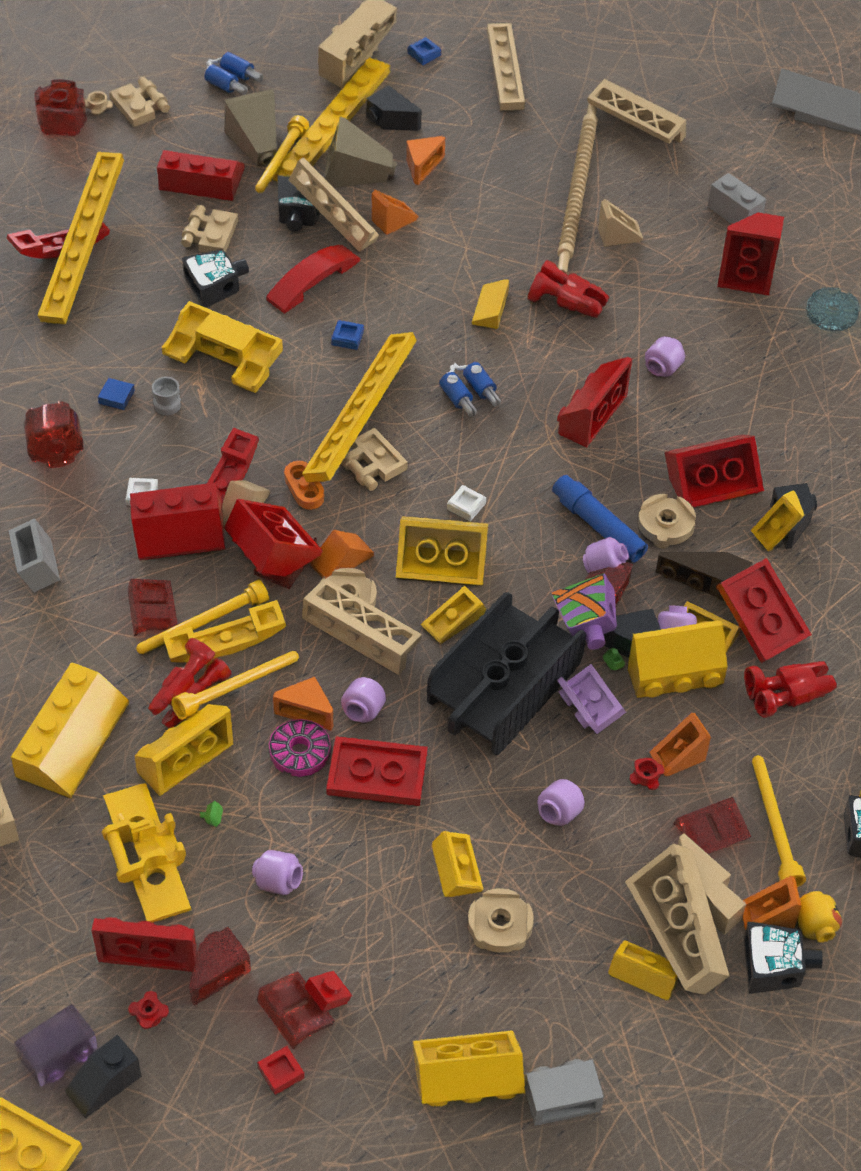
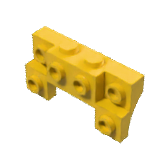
(225, 340)

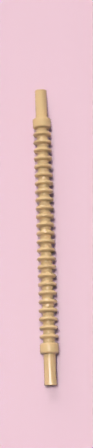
(577, 188)

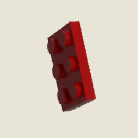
(763, 610)
(377, 771)
(144, 944)

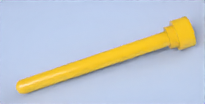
(296, 129)
(254, 594)
(187, 704)
(788, 865)

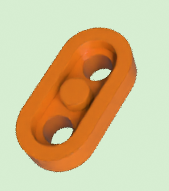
(307, 494)

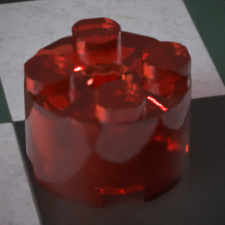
(60, 108)
(53, 434)

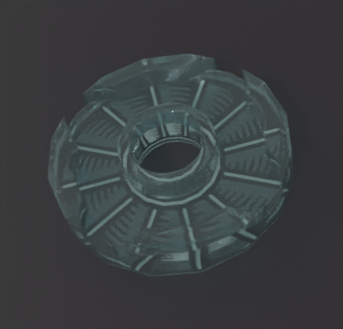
(828, 319)

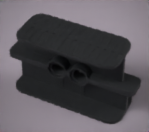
(521, 687)

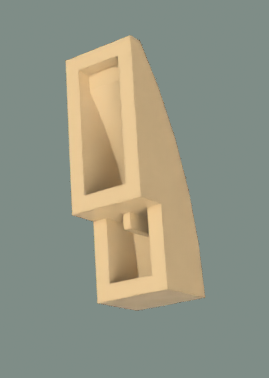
(724, 904)

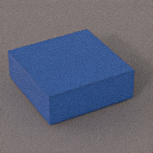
(424, 51)
(347, 335)
(116, 393)

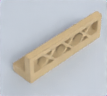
(638, 112)
(332, 205)
(354, 629)

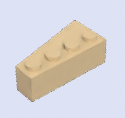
(355, 41)
(680, 917)

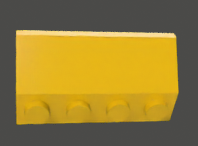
(69, 731)

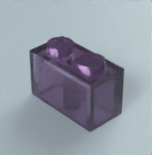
(56, 1045)

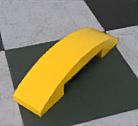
(231, 636)

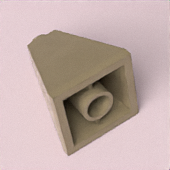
(252, 125)
(356, 158)

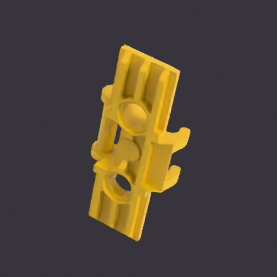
(155, 849)

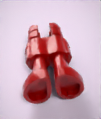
(575, 293)
(182, 679)
(798, 682)

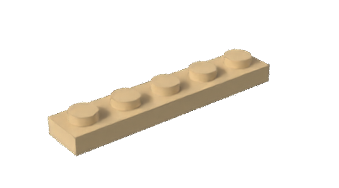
(505, 67)

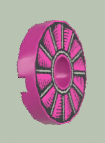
(299, 732)

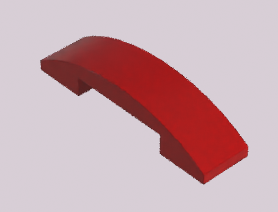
(45, 245)
(309, 272)
(235, 459)

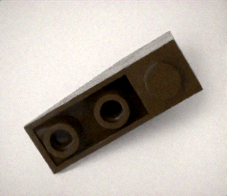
(700, 569)

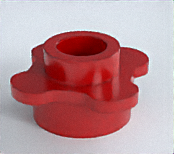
(649, 766)
(148, 1019)

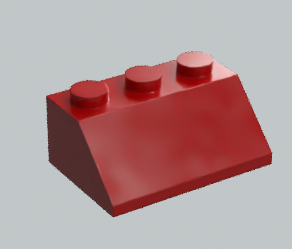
(199, 175)
(751, 253)
(595, 402)
(715, 470)
(177, 521)
(270, 537)

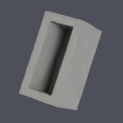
(734, 199)
(34, 555)
(563, 1091)

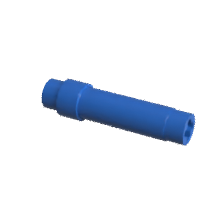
(581, 502)

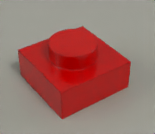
(328, 991)
(280, 1070)

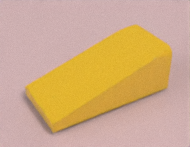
(454, 615)

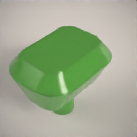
(613, 659)
(213, 814)

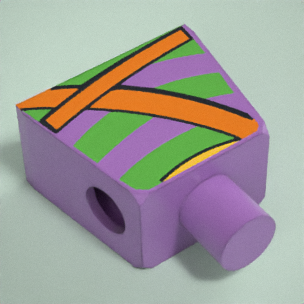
(588, 608)

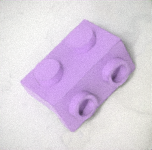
(592, 698)

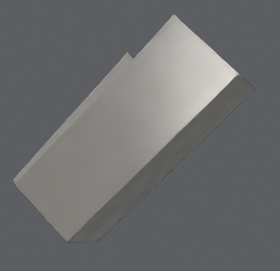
(818, 102)

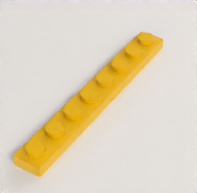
(344, 105)
(81, 238)
(359, 408)

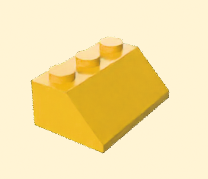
(441, 550)
(678, 659)
(185, 748)
(469, 1068)

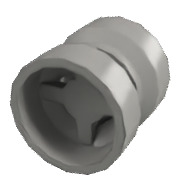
(166, 396)

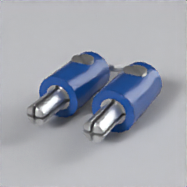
(227, 76)
(479, 381)

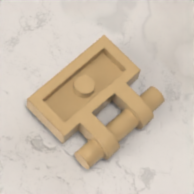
(133, 104)
(217, 232)
(380, 456)

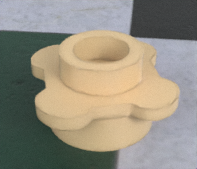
(98, 102)

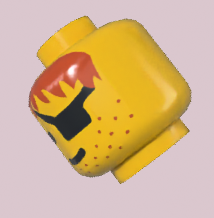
(819, 916)

